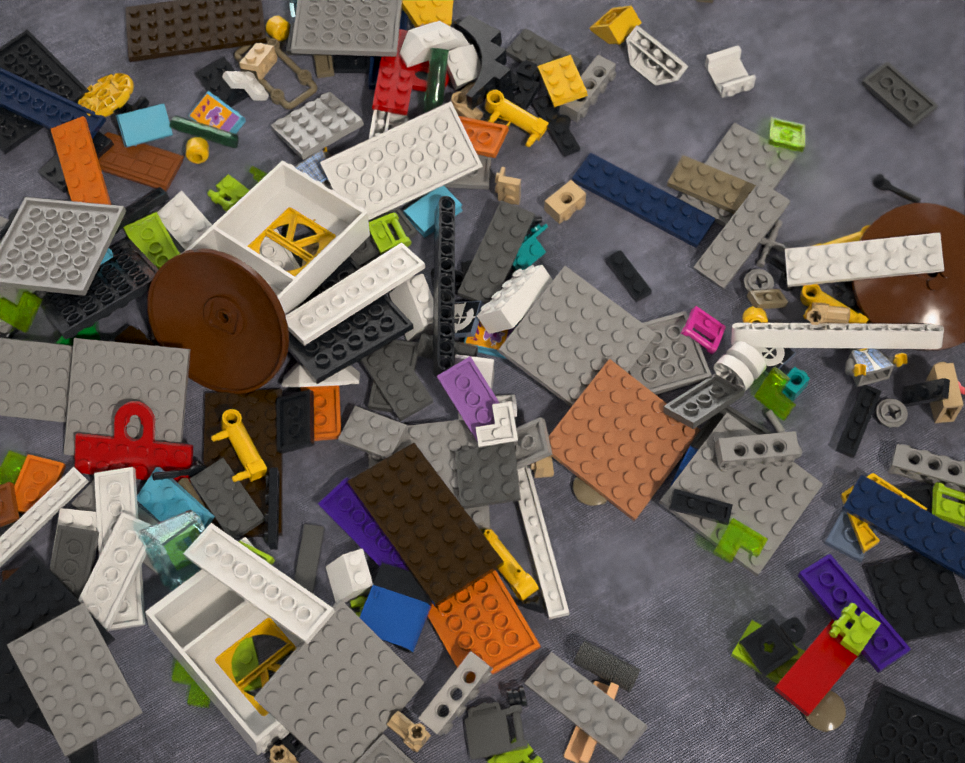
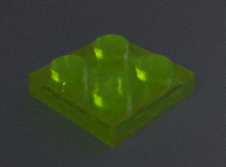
(786, 134)

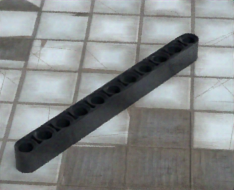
(444, 259)

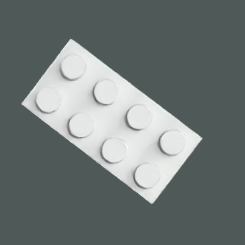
(514, 299)

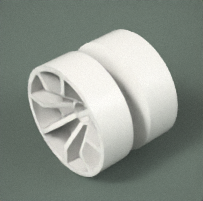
(740, 365)

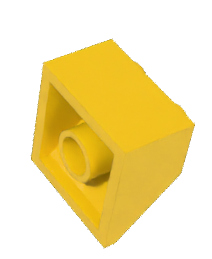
(616, 24)

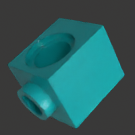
(791, 390)

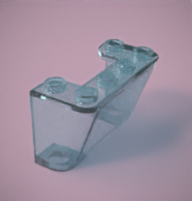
(167, 543)

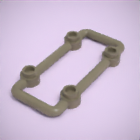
(277, 95)

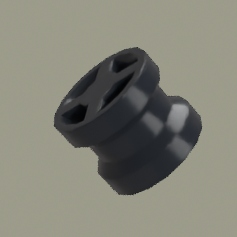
(517, 696)

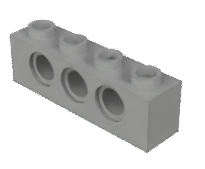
(595, 81)
(785, 441)
(921, 472)
(431, 715)

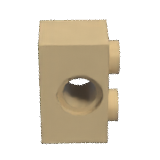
(556, 206)

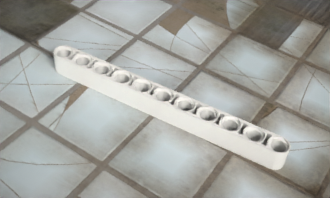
(839, 335)

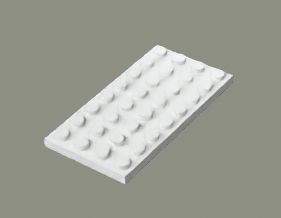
(403, 162)

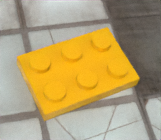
(562, 81)

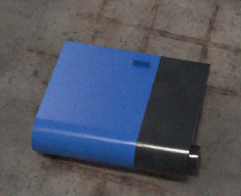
(396, 608)

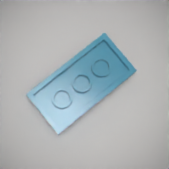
(168, 498)

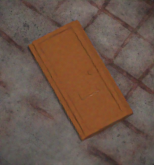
(141, 163)

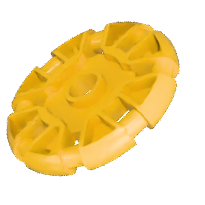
(108, 94)

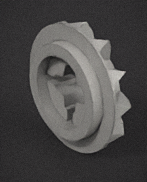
(762, 276)
(895, 407)

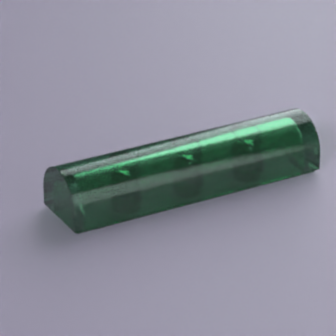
(436, 79)
(204, 131)

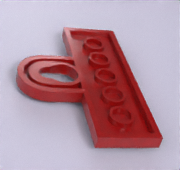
(397, 81)
(110, 453)

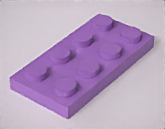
(469, 394)

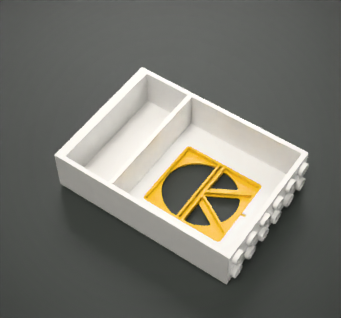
(290, 199)
(202, 630)

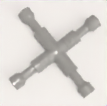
(770, 243)

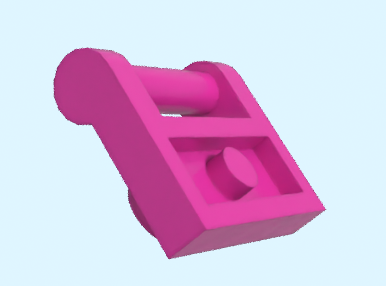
(707, 326)

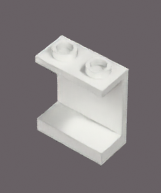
(728, 72)

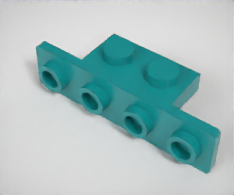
(530, 250)

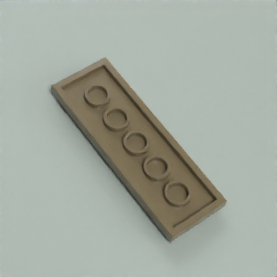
(709, 184)

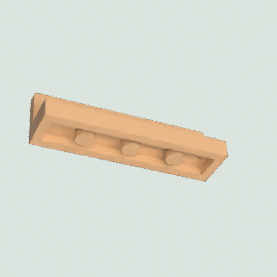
(582, 745)

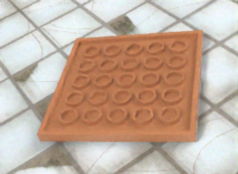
(620, 440)

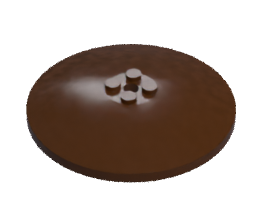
(919, 296)
(187, 314)

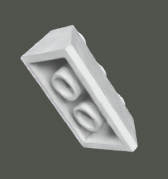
(416, 303)

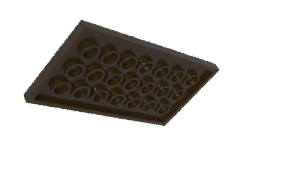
(192, 27)
(260, 420)
(425, 524)

